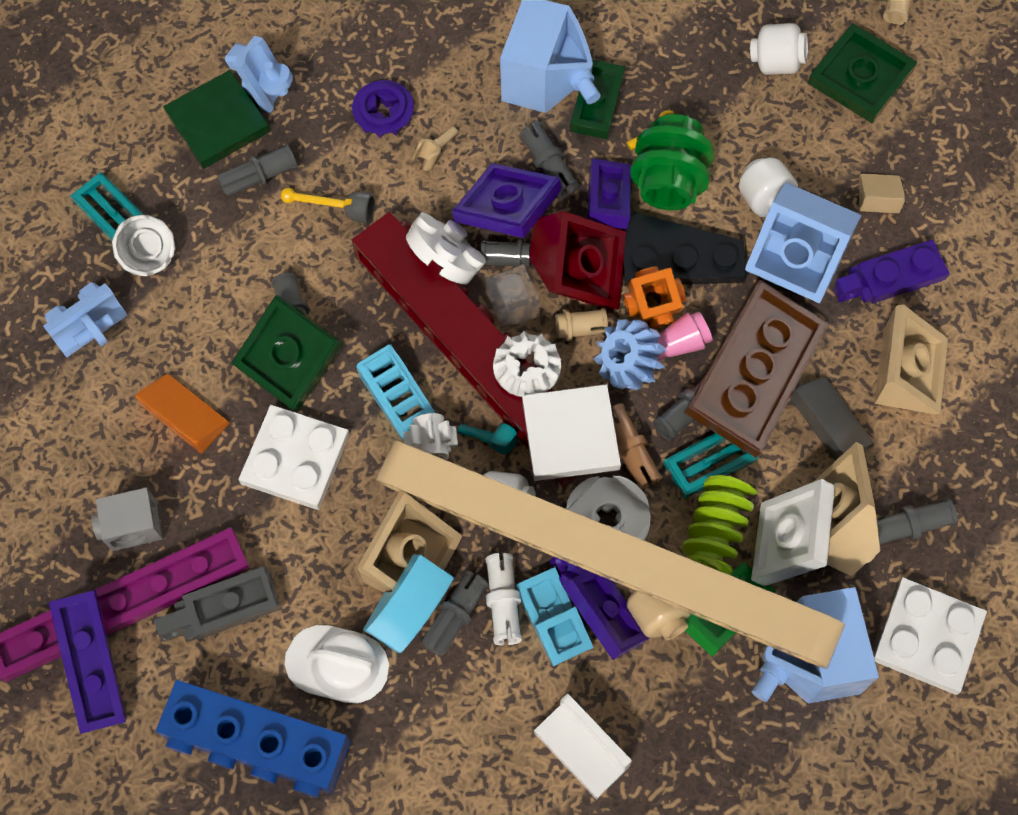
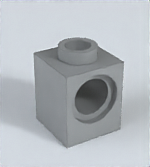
(127, 519)

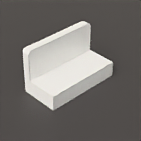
(583, 747)

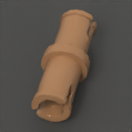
(633, 449)

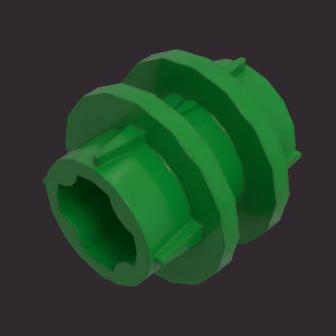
(672, 162)

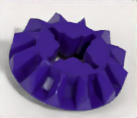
(391, 95)

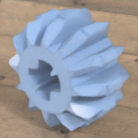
(629, 354)

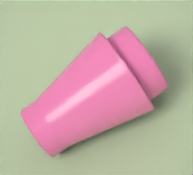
(685, 336)

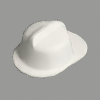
(337, 664)

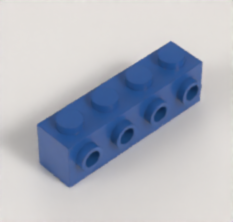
(253, 737)

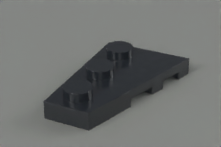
(690, 252)

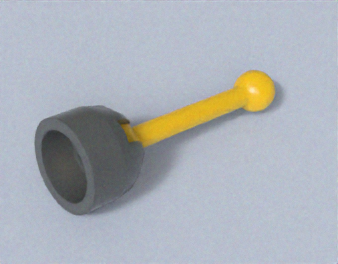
(357, 206)

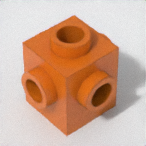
(664, 286)

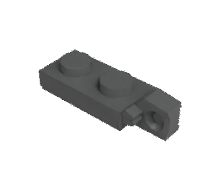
(220, 607)

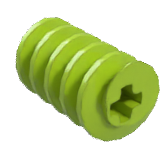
(716, 521)

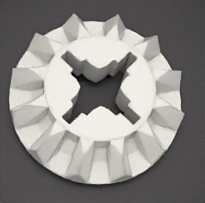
(534, 379)

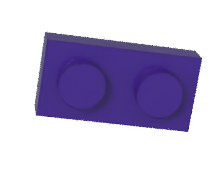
(609, 193)

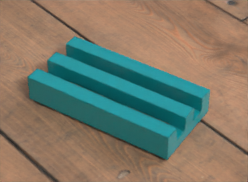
(89, 189)
(680, 477)

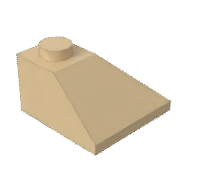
(853, 520)

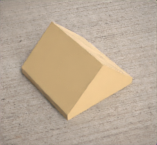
(911, 363)
(404, 532)

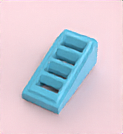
(377, 363)

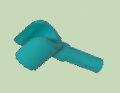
(501, 440)

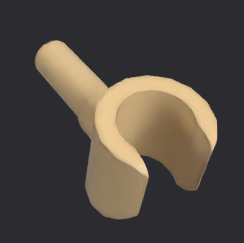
(431, 149)

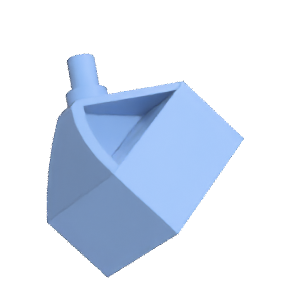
(545, 57)
(802, 242)
(850, 668)

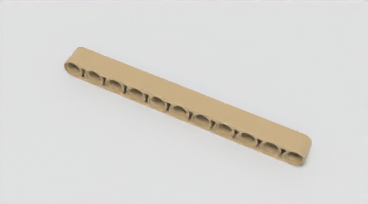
(614, 555)

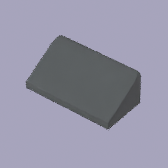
(829, 417)

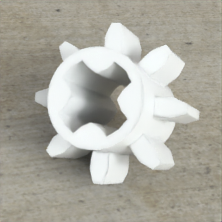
(432, 435)

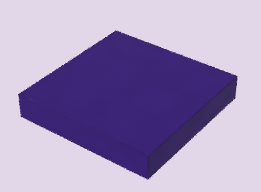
(507, 200)

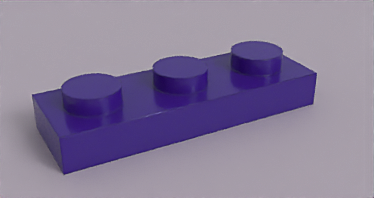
(88, 661)

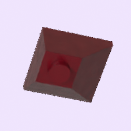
(579, 258)

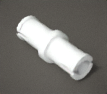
(503, 599)

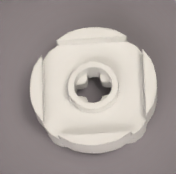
(445, 246)
(615, 494)

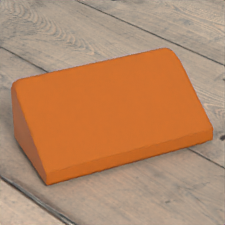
(182, 412)

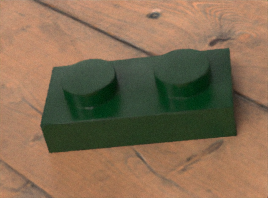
(597, 117)

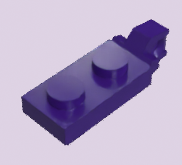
(893, 274)
(601, 608)

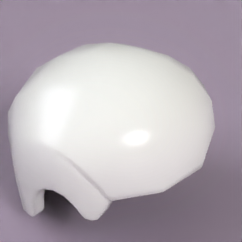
(143, 245)

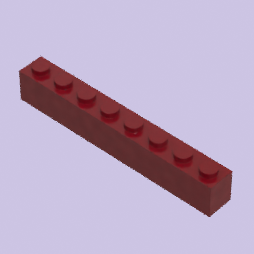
(444, 315)

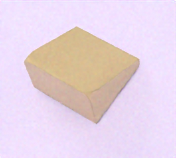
(880, 193)

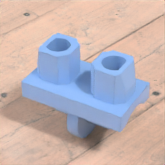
(259, 72)
(85, 319)

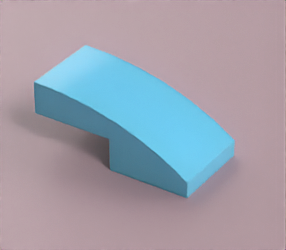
(410, 603)
(553, 617)

